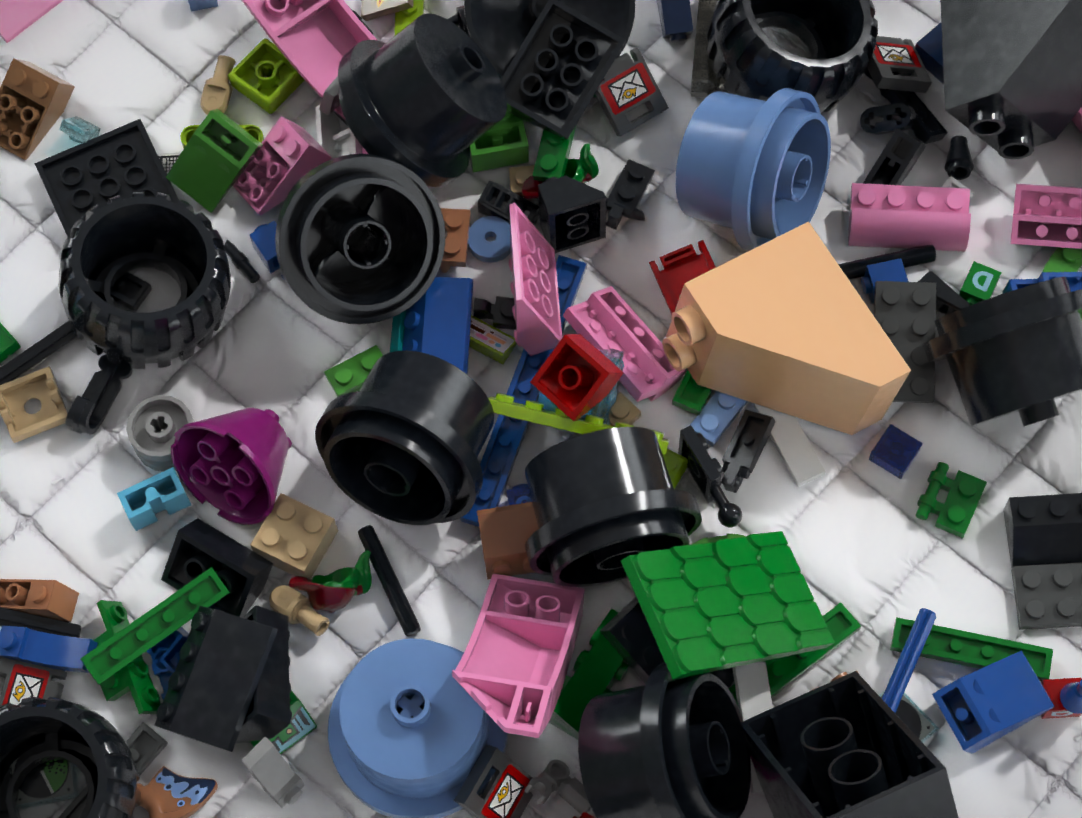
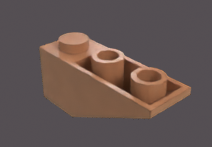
(39, 598)

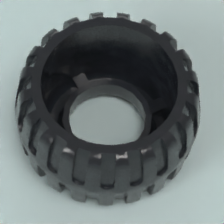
(835, 31)
(144, 235)
(71, 733)

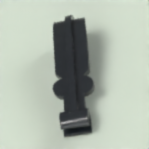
(91, 409)

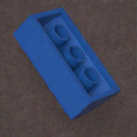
(442, 321)

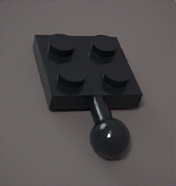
(707, 475)

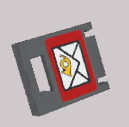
(898, 56)
(626, 88)
(28, 680)
(505, 791)

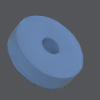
(489, 227)

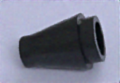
(959, 161)

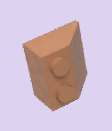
(504, 538)

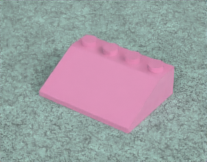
(533, 286)

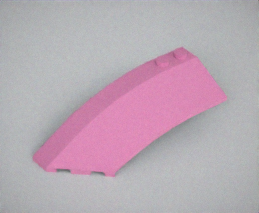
(311, 35)
(521, 651)

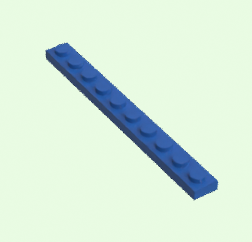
(509, 431)

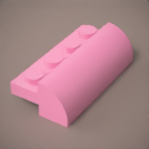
(1047, 216)
(909, 217)
(612, 324)

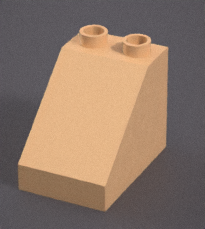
(787, 335)

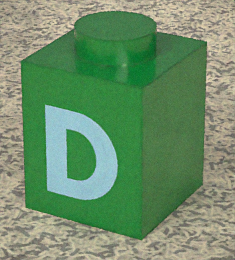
(979, 283)

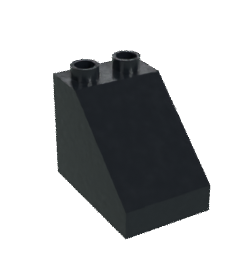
(1012, 69)

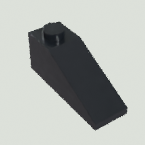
(895, 160)

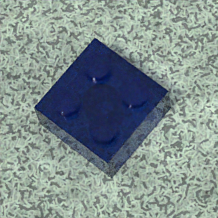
(895, 451)

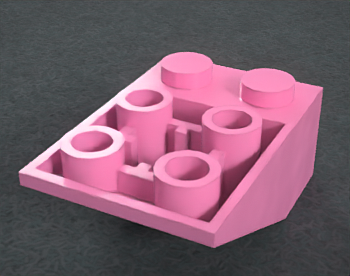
(283, 159)

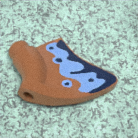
(175, 795)

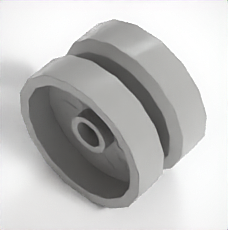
(153, 428)

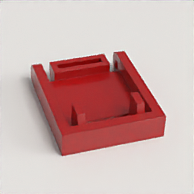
(680, 268)

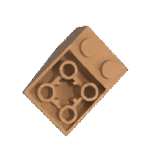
(29, 106)

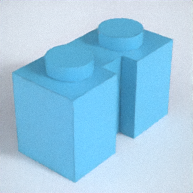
(153, 496)

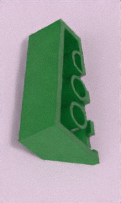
(593, 675)

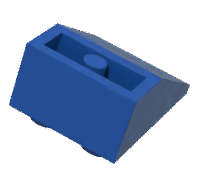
(993, 701)

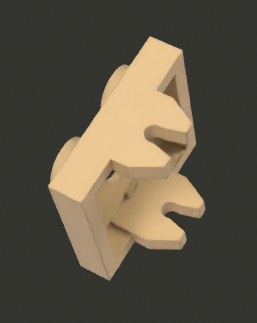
(16, 393)

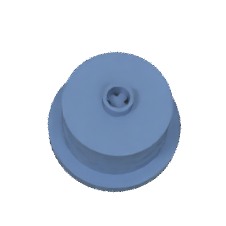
(754, 163)
(409, 730)

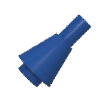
(1072, 697)

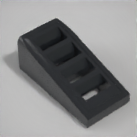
(503, 194)
(946, 298)

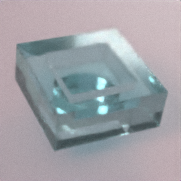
(79, 129)

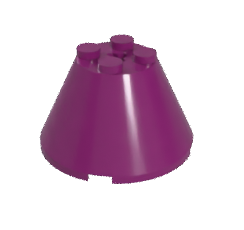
(233, 462)

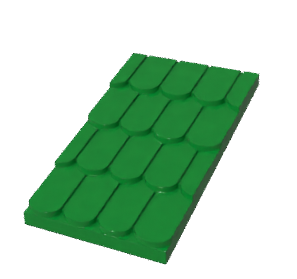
(726, 603)

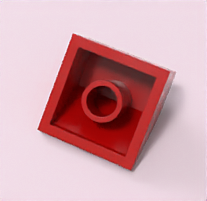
(576, 376)

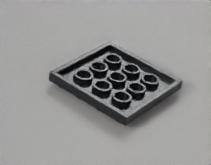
(103, 168)

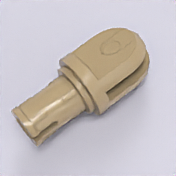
(218, 90)
(297, 608)

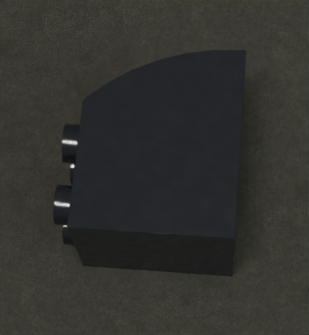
(845, 758)

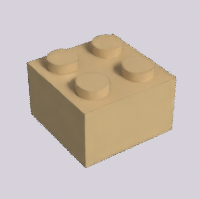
(294, 537)

